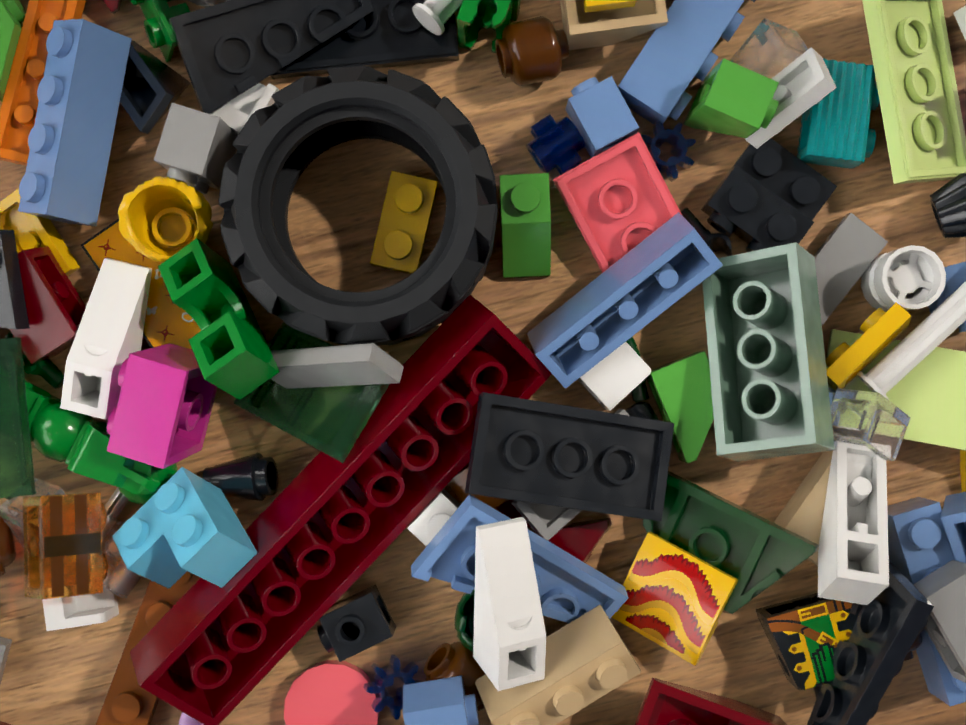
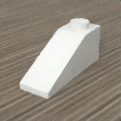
(854, 527)

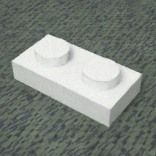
(799, 88)

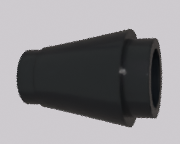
(245, 477)

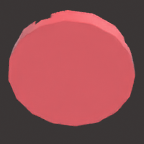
(330, 695)

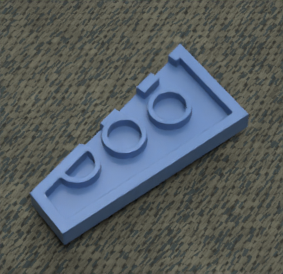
(564, 582)

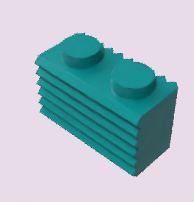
(838, 126)

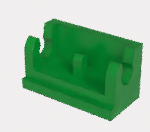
(484, 14)

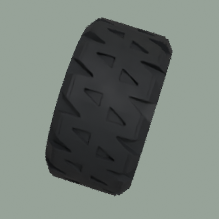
(298, 128)

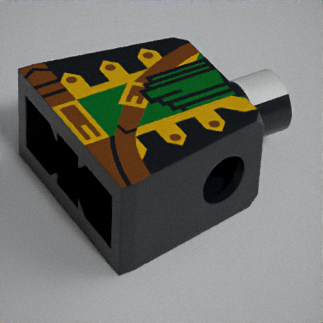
(806, 636)

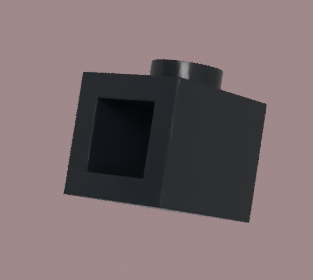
(356, 624)

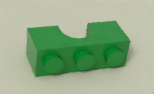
(230, 340)

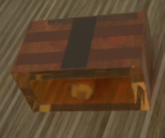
(64, 545)

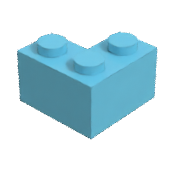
(185, 530)

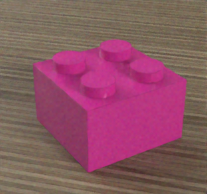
(160, 407)

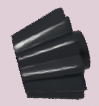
(950, 207)

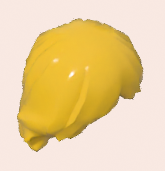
(164, 217)

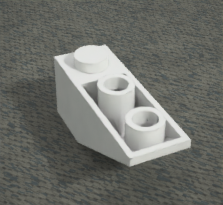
(105, 337)
(507, 606)

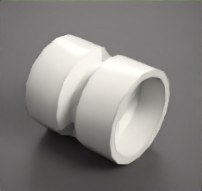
(905, 276)

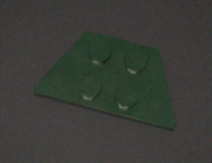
(728, 538)

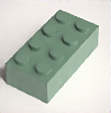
(767, 355)

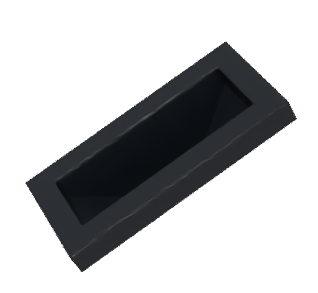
(149, 88)

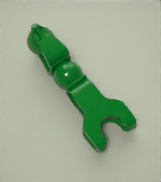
(83, 447)

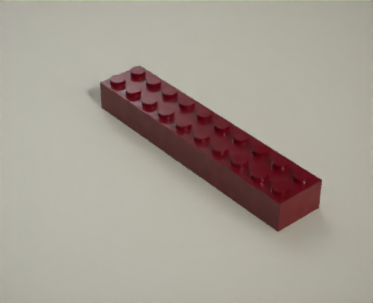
(335, 519)

